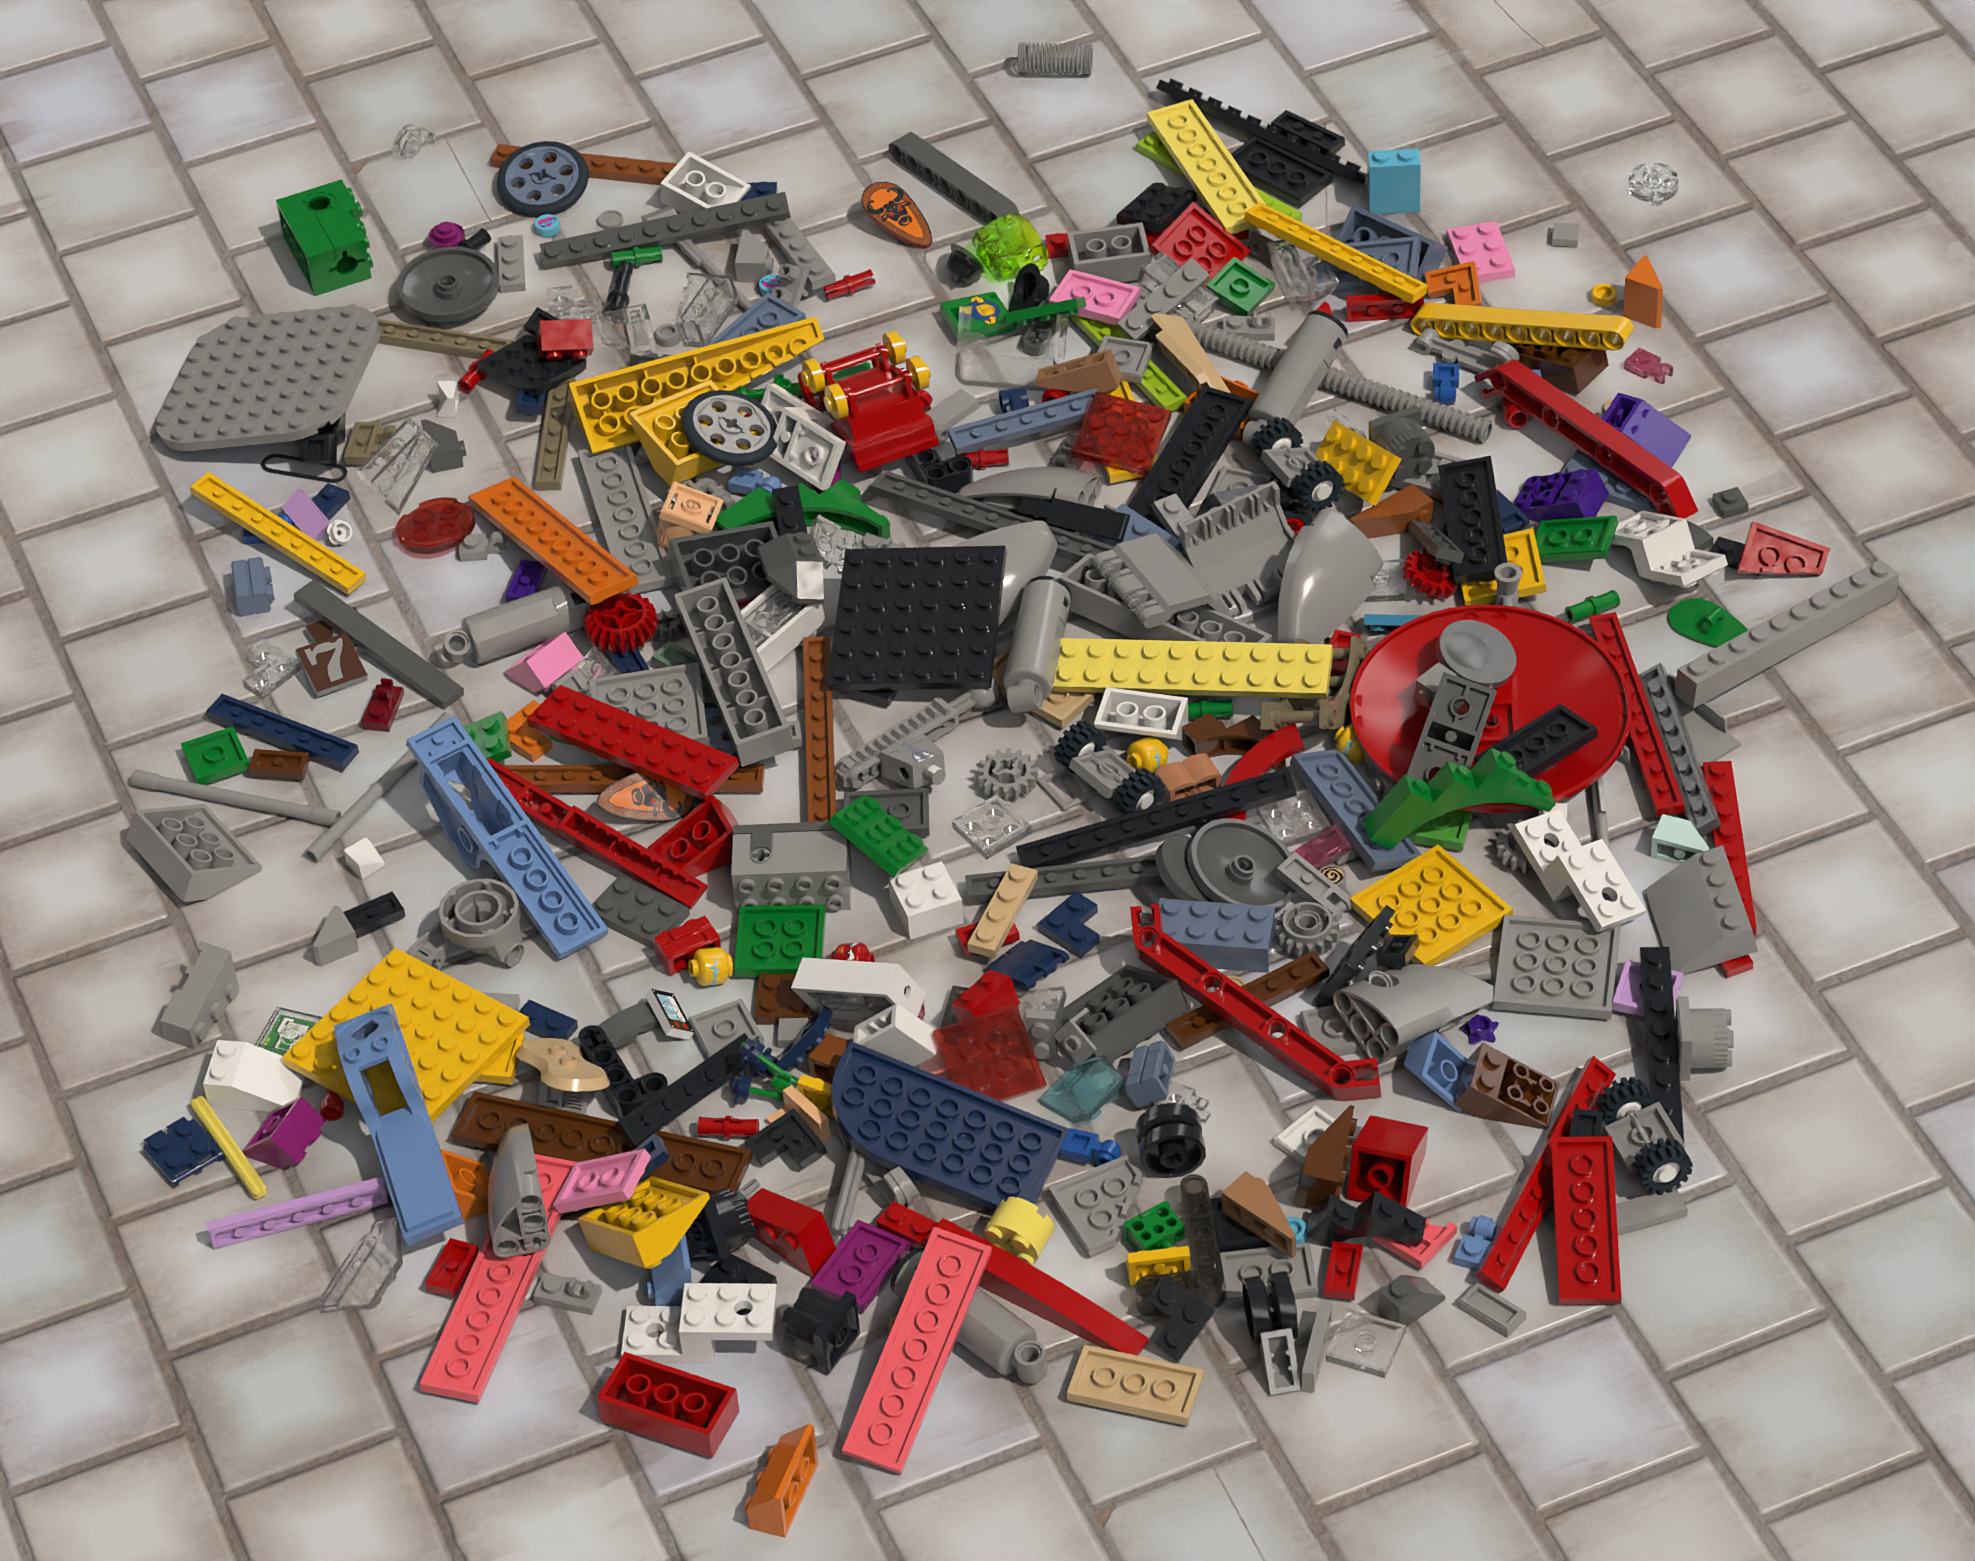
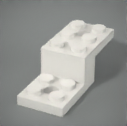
(800, 436)
(1666, 549)
(1578, 870)
(704, 1317)

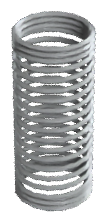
(1024, 58)

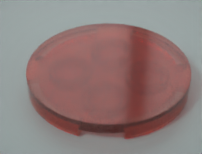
(435, 526)

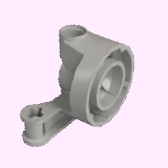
(478, 917)

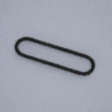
(302, 475)

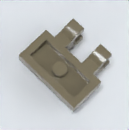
(365, 441)

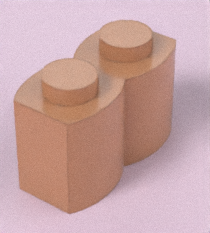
(1189, 777)

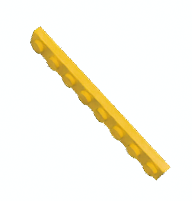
(1336, 253)
(278, 533)

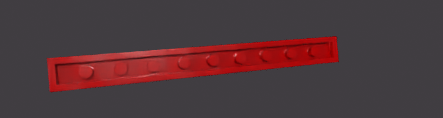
(1643, 730)
(1537, 1187)

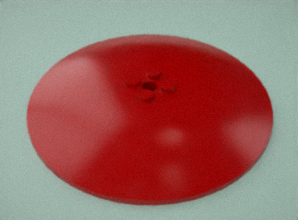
(1552, 667)

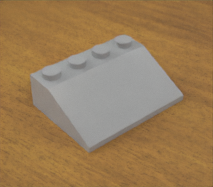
(191, 850)
(1701, 913)

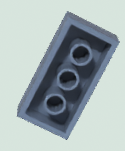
(1222, 933)

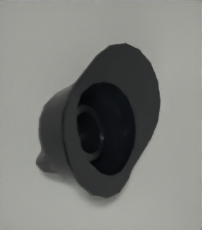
(963, 265)
(1029, 288)

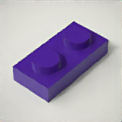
(526, 580)

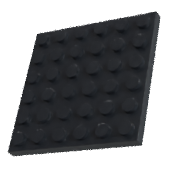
(917, 618)

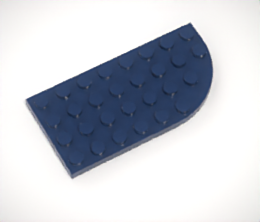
(942, 1130)

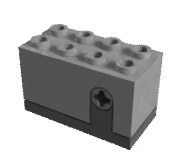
(791, 865)

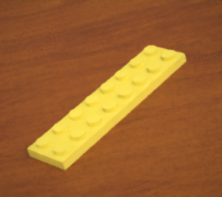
(1206, 163)

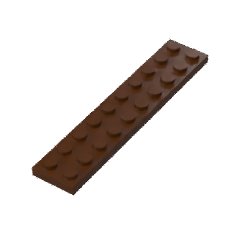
(585, 1137)

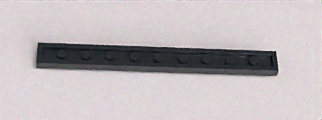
(1270, 133)
(1157, 820)

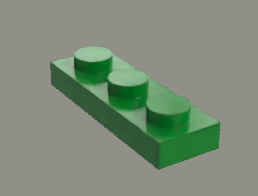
(1046, 311)

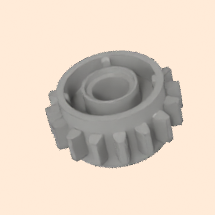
(1307, 929)

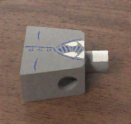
(913, 763)

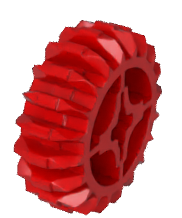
(621, 623)

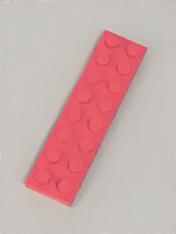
(917, 1350)

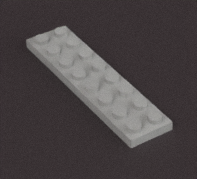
(626, 515)

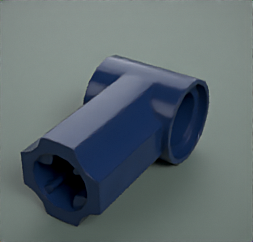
(1013, 399)

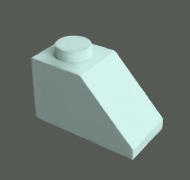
(1676, 840)

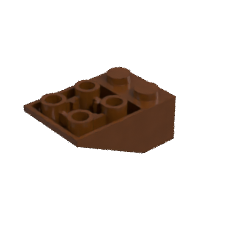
(1564, 366)
(1505, 1090)
(1326, 1162)

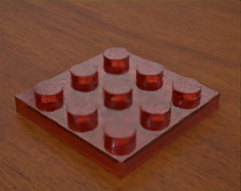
(1121, 433)
(991, 1055)

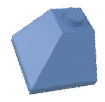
(1437, 1065)
(670, 1277)

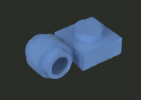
(747, 480)
(1473, 1249)

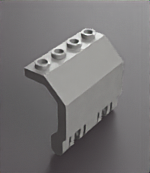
(1241, 547)
(1155, 579)

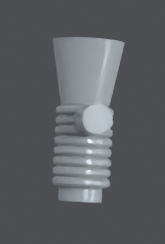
(1507, 581)

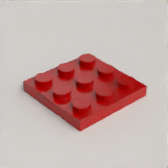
(1200, 238)

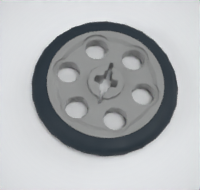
(728, 453)

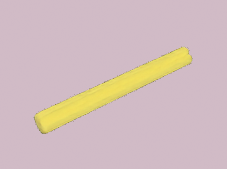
(229, 1147)

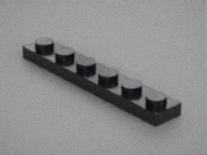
(682, 1093)

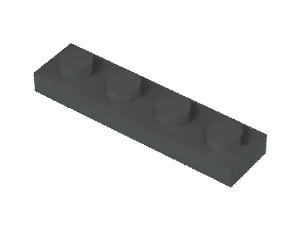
(1436, 542)

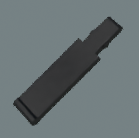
(1077, 517)

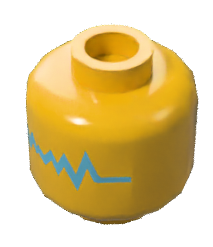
(1349, 745)
(1147, 754)
(711, 966)

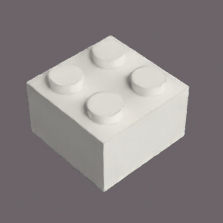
(926, 900)

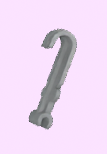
(1466, 356)
(891, 1184)

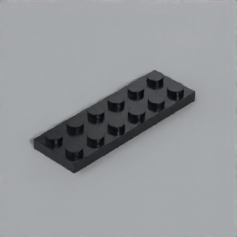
(1473, 517)

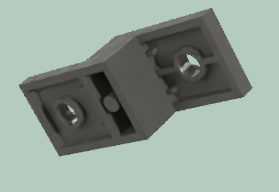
(1448, 734)

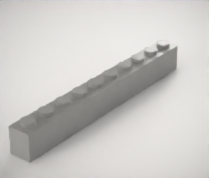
(1786, 634)

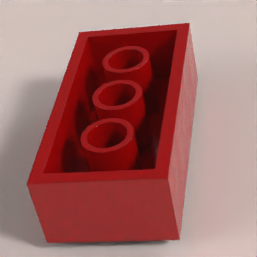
(668, 1404)

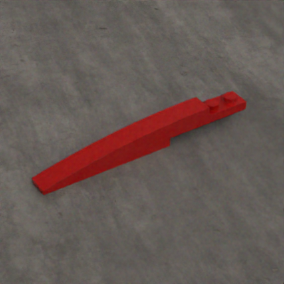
(601, 840)
(1025, 1285)

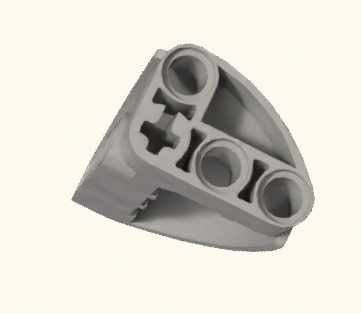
(1044, 483)
(1029, 555)
(1325, 578)
(515, 1197)

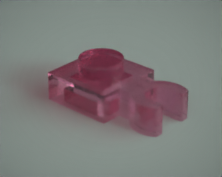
(1647, 364)

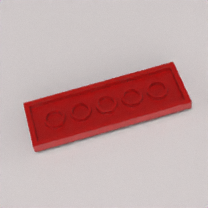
(1585, 1220)

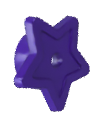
(1480, 1022)

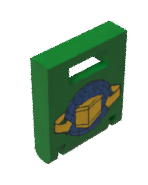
(986, 316)

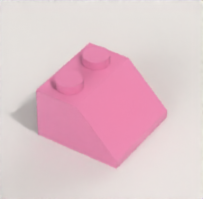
(545, 663)

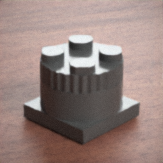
(1405, 438)

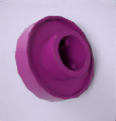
(446, 235)

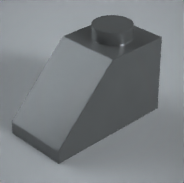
(449, 450)
(1408, 1299)

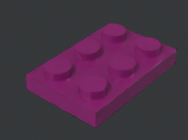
(861, 1264)

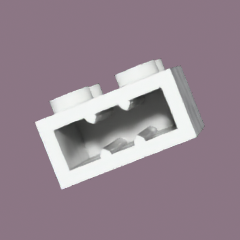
(897, 1035)

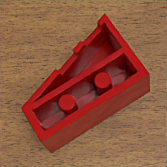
(791, 1230)

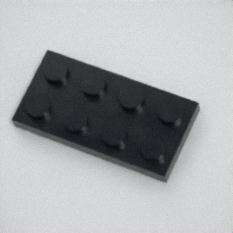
(1281, 171)
(1545, 740)

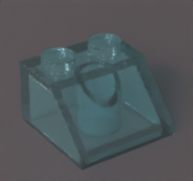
(1083, 1090)

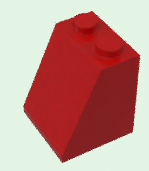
(1386, 1159)

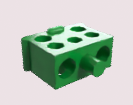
(1154, 1229)

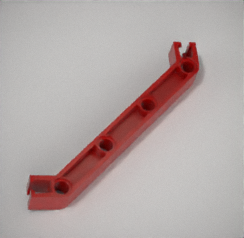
(1591, 436)
(1251, 1015)

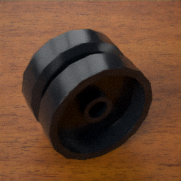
(1170, 1140)
(1264, 1308)

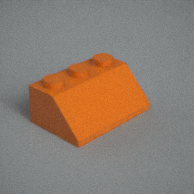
(783, 1482)

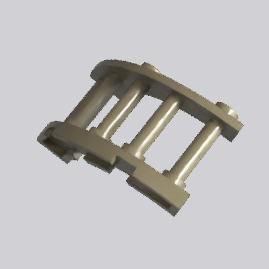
(1333, 710)

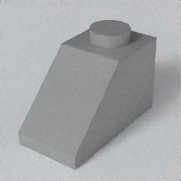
(752, 259)

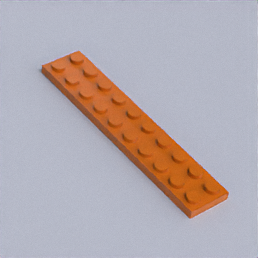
(553, 540)

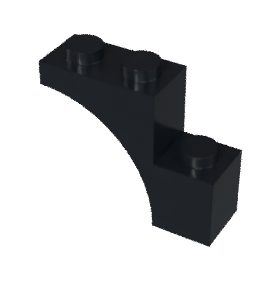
(322, 446)
(1374, 1217)

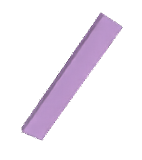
(297, 1212)

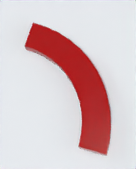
(1265, 755)

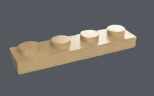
(1002, 910)

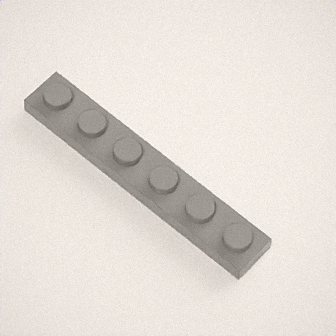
(800, 252)

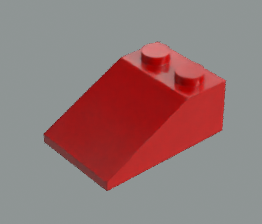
(700, 839)

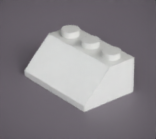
(1142, 714)

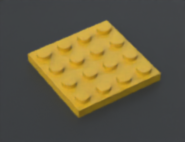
(1436, 901)

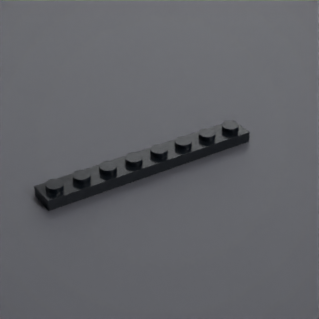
(1661, 1032)

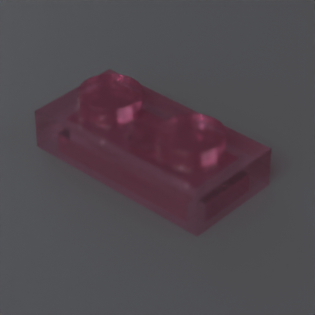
(1325, 847)

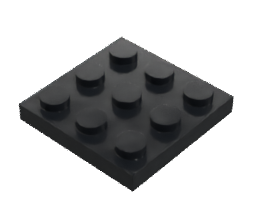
(523, 368)
(1355, 957)

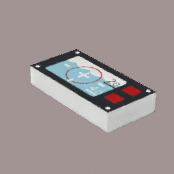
(669, 1014)

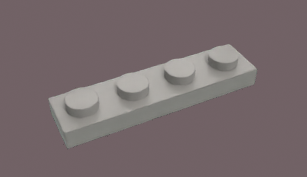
(1163, 299)

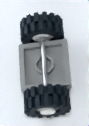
(1313, 481)
(1105, 771)
(1644, 1136)

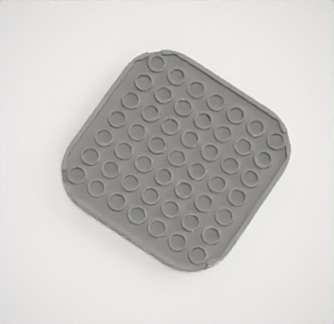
(268, 378)

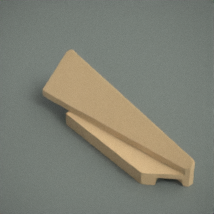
(1185, 351)

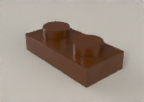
(279, 764)

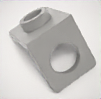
(1075, 1040)

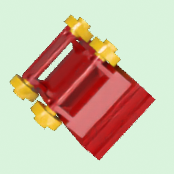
(875, 408)

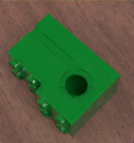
(326, 236)

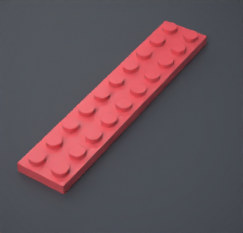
(490, 1305)

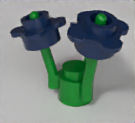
(763, 1065)

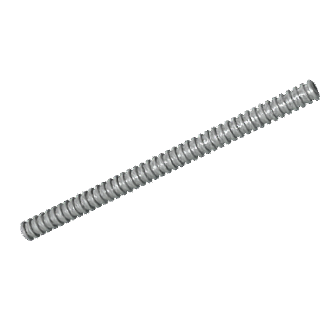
(1345, 382)

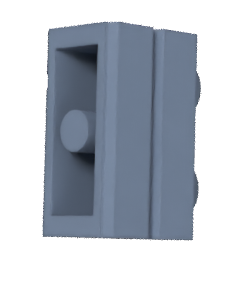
(251, 586)
(1149, 1074)

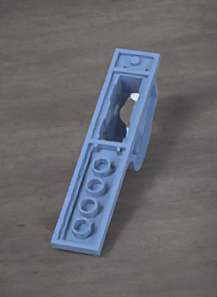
(503, 836)
(404, 1137)

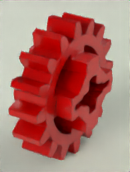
(1429, 575)

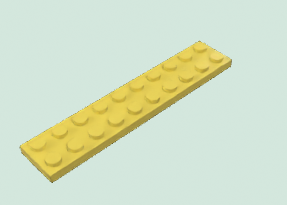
(1195, 668)

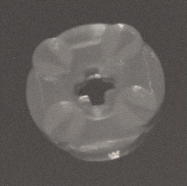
(1644, 186)

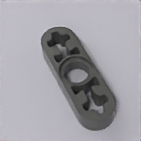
(1030, 345)

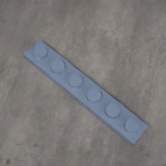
(1021, 422)

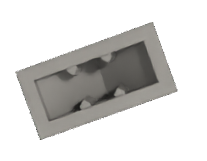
(335, 939)
(1279, 1361)

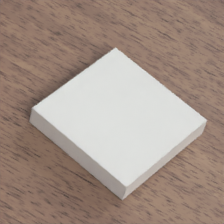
(1303, 1133)

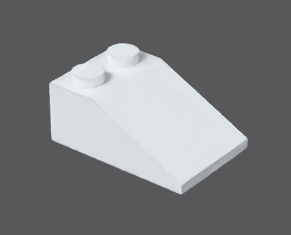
(700, 185)
(249, 1078)

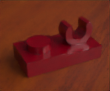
(383, 706)

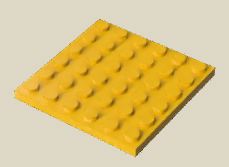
(445, 1024)

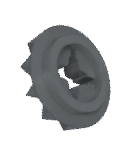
(676, 628)

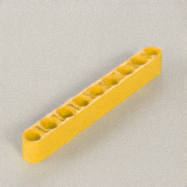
(1524, 326)

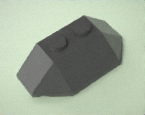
(794, 566)

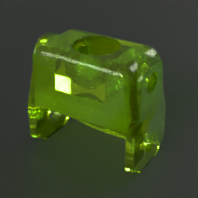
(1008, 246)

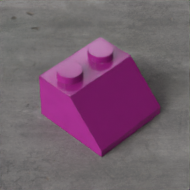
(286, 1134)

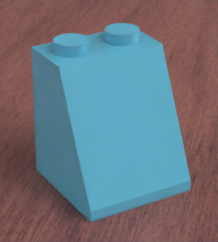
(1393, 181)

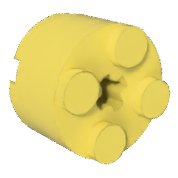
(1019, 1229)

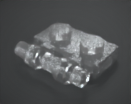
(828, 539)

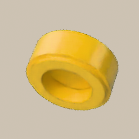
(1603, 295)

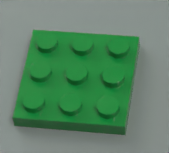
(879, 835)
(778, 938)

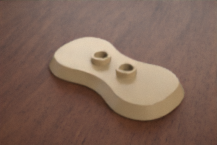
(562, 1065)

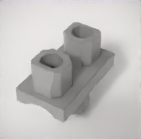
(791, 284)

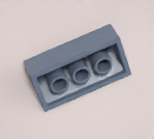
(1366, 226)

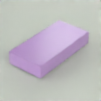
(306, 515)

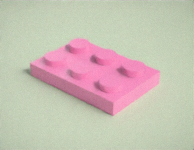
(1484, 246)
(1105, 298)
(602, 1181)

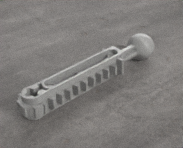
(932, 721)

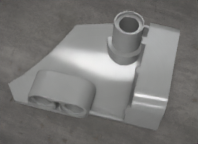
(1402, 1004)

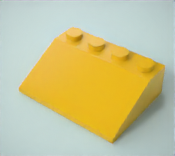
(664, 439)
(646, 1224)

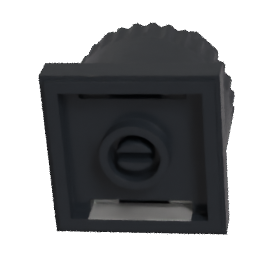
(720, 1227)
(822, 1326)

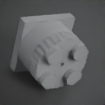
(1702, 1037)

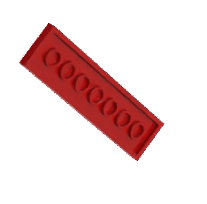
(633, 742)

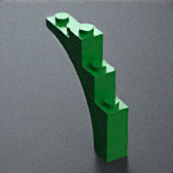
(838, 504)
(1453, 787)

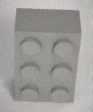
(1109, 251)

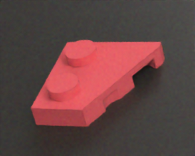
(1433, 1241)

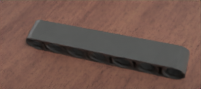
(950, 178)

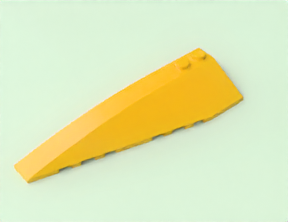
(605, 400)

